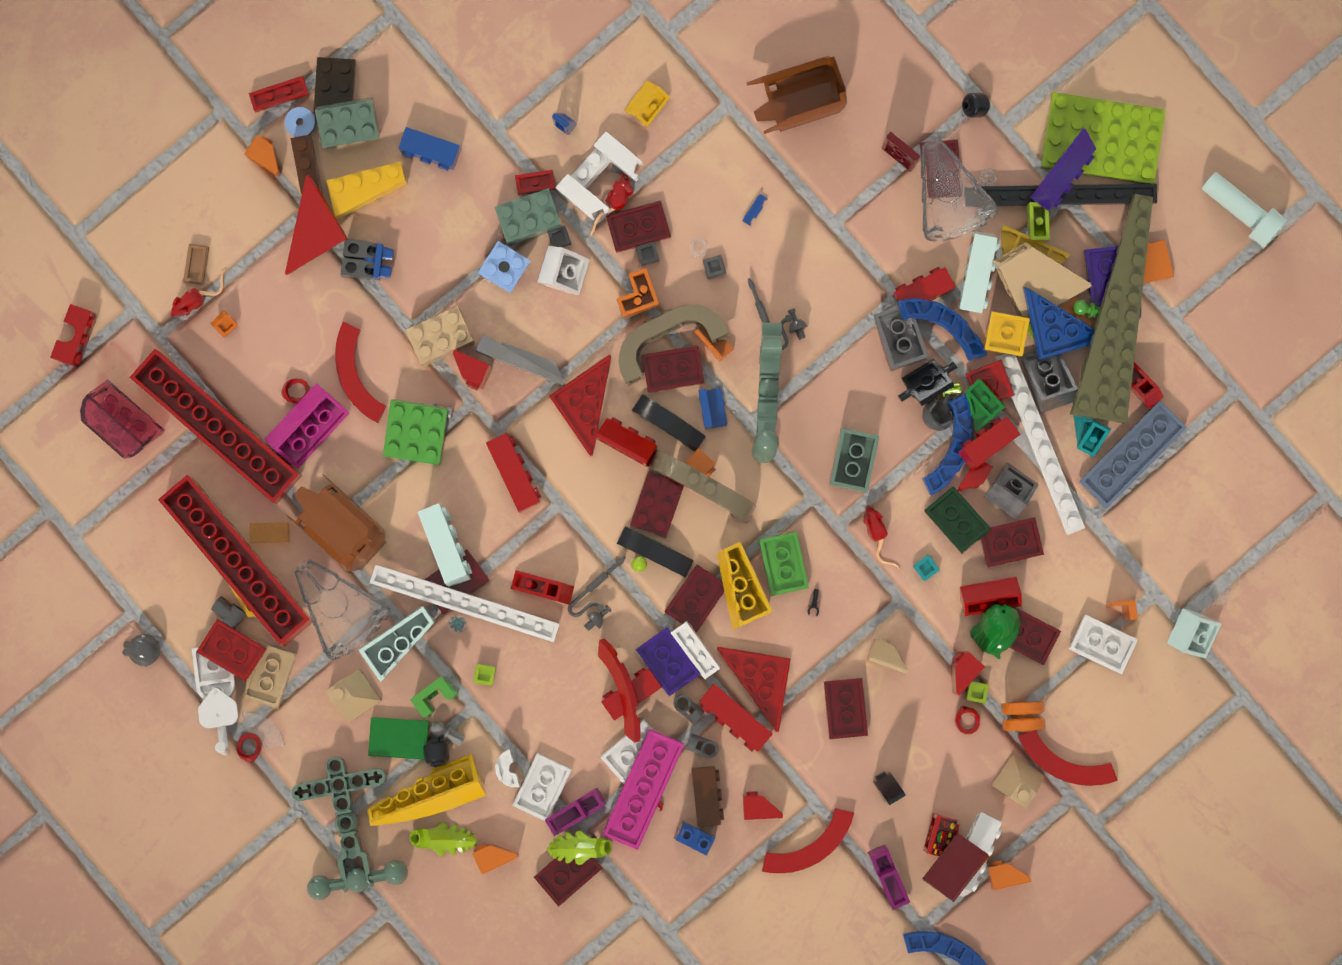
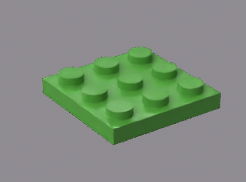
(415, 432)

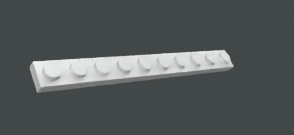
(1042, 447)
(464, 603)

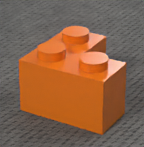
(643, 297)

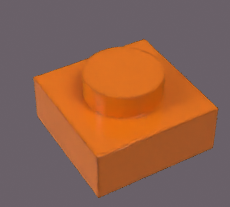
(224, 323)

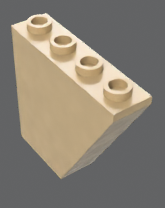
(1041, 274)

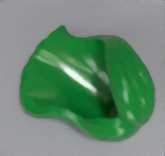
(996, 630)

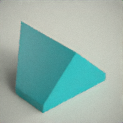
(1089, 434)

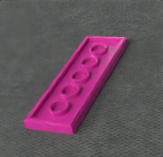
(643, 789)

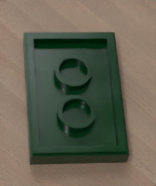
(957, 520)

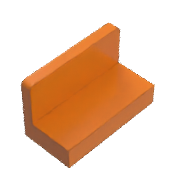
(719, 350)
(1128, 609)

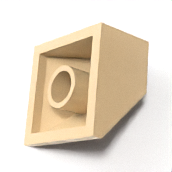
(886, 655)
(353, 695)
(1018, 781)

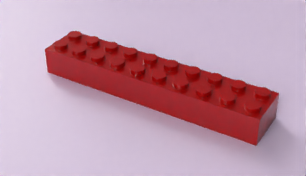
(215, 426)
(235, 560)

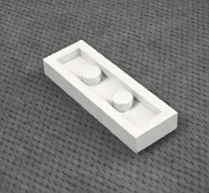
(695, 650)

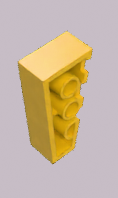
(364, 187)
(741, 587)

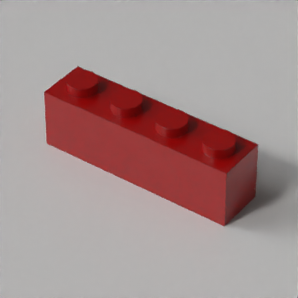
(513, 474)
(735, 717)

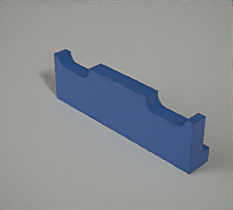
(755, 209)

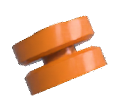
(1023, 716)

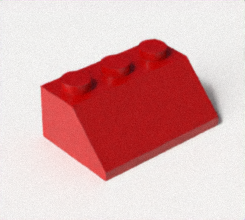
(626, 441)

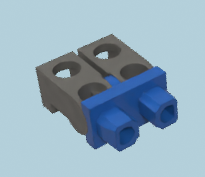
(371, 260)
(694, 838)

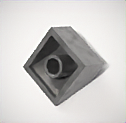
(1011, 491)

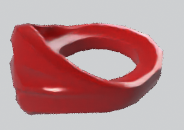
(288, 384)
(964, 709)
(249, 758)

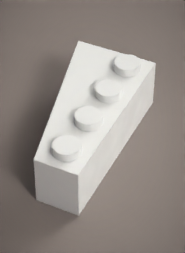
(982, 834)

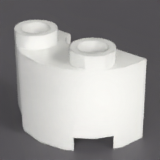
(504, 772)

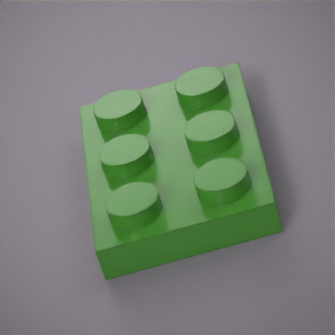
(783, 563)

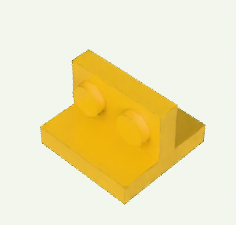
(1006, 334)

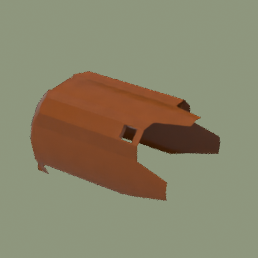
(802, 94)
(339, 526)

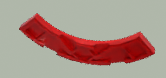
(349, 376)
(625, 688)
(1062, 769)
(814, 852)

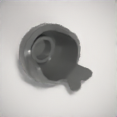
(937, 414)
(142, 649)

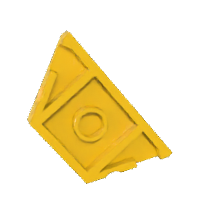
(1013, 238)

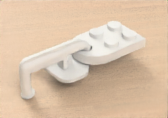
(217, 708)

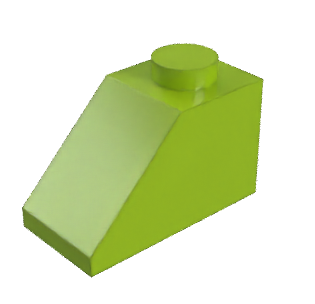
(1037, 222)

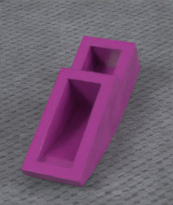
(575, 811)
(889, 877)

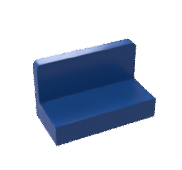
(712, 408)

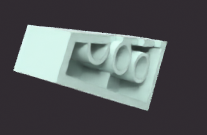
(978, 272)
(392, 644)

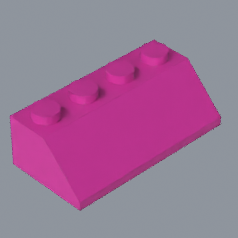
(306, 426)

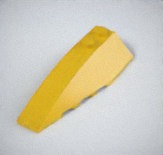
(438, 792)

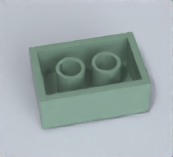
(347, 122)
(528, 217)
(854, 460)

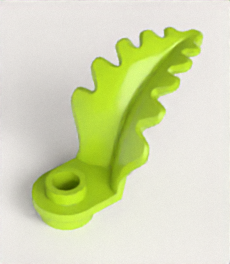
(443, 839)
(579, 847)

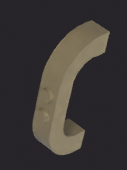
(657, 327)
(702, 485)

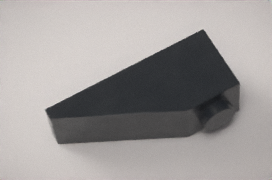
(888, 788)

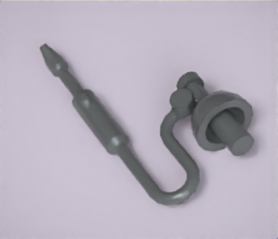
(795, 326)
(595, 617)

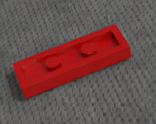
(278, 94)

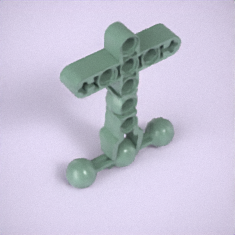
(766, 440)
(356, 879)

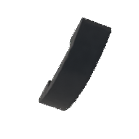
(669, 422)
(655, 551)

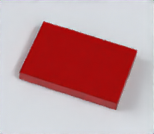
(231, 650)

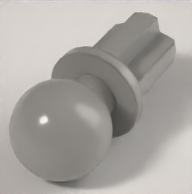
(438, 729)

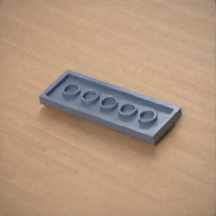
(1133, 454)

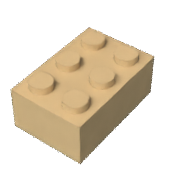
(440, 336)

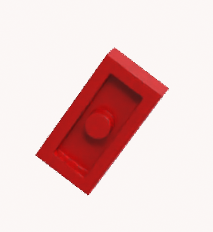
(535, 182)

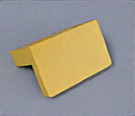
(647, 103)

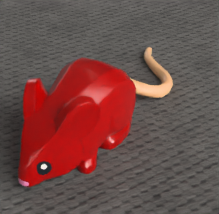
(617, 197)
(192, 300)
(876, 530)

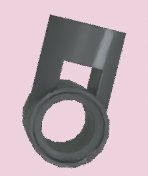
(230, 613)
(696, 713)
(692, 744)

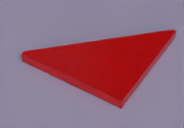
(314, 229)
(582, 402)
(762, 678)

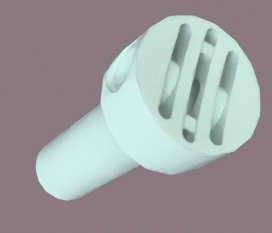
(1263, 224)

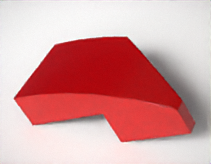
(975, 477)

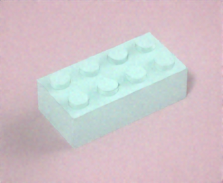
(444, 545)

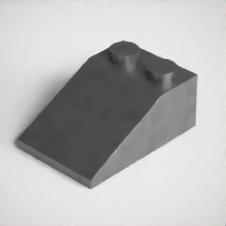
(900, 339)
(1049, 381)

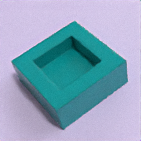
(926, 568)

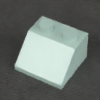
(1193, 633)

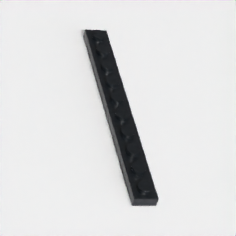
(1078, 195)

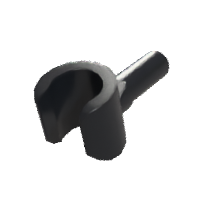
(814, 602)

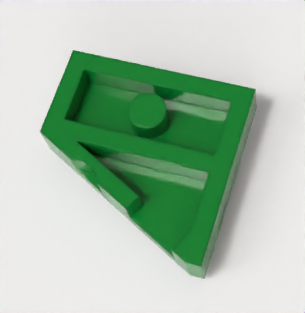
(983, 404)

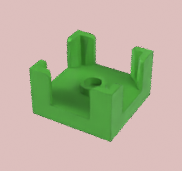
(430, 692)

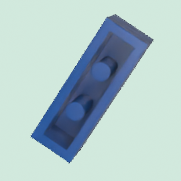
(429, 149)

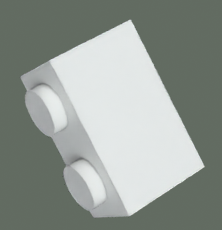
(563, 270)

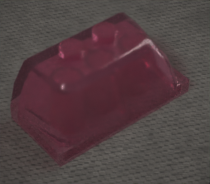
(118, 420)

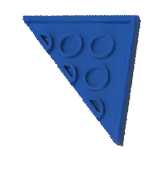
(1054, 328)

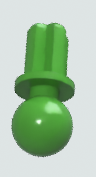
(1081, 307)

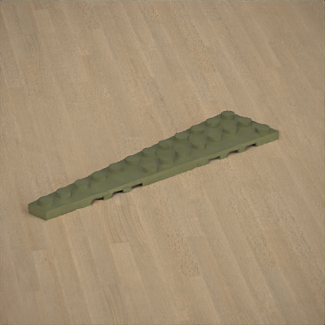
(1110, 361)

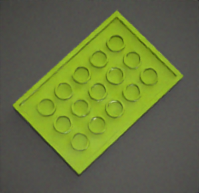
(1124, 136)

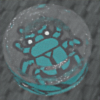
(457, 623)

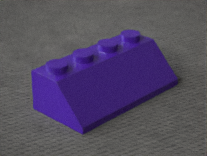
(1065, 171)

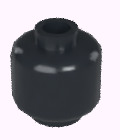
(975, 105)
(436, 752)

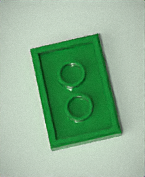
(398, 738)

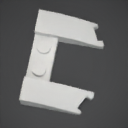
(606, 151)

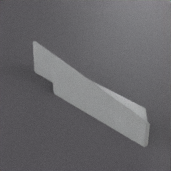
(520, 359)

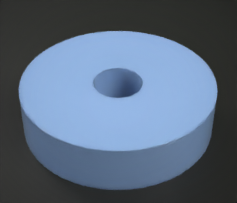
(294, 116)

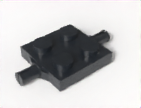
(927, 382)

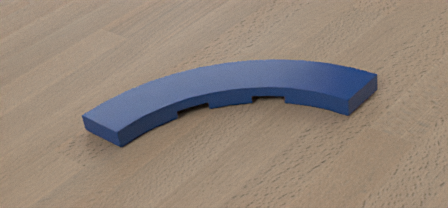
(948, 319)
(952, 461)
(942, 944)

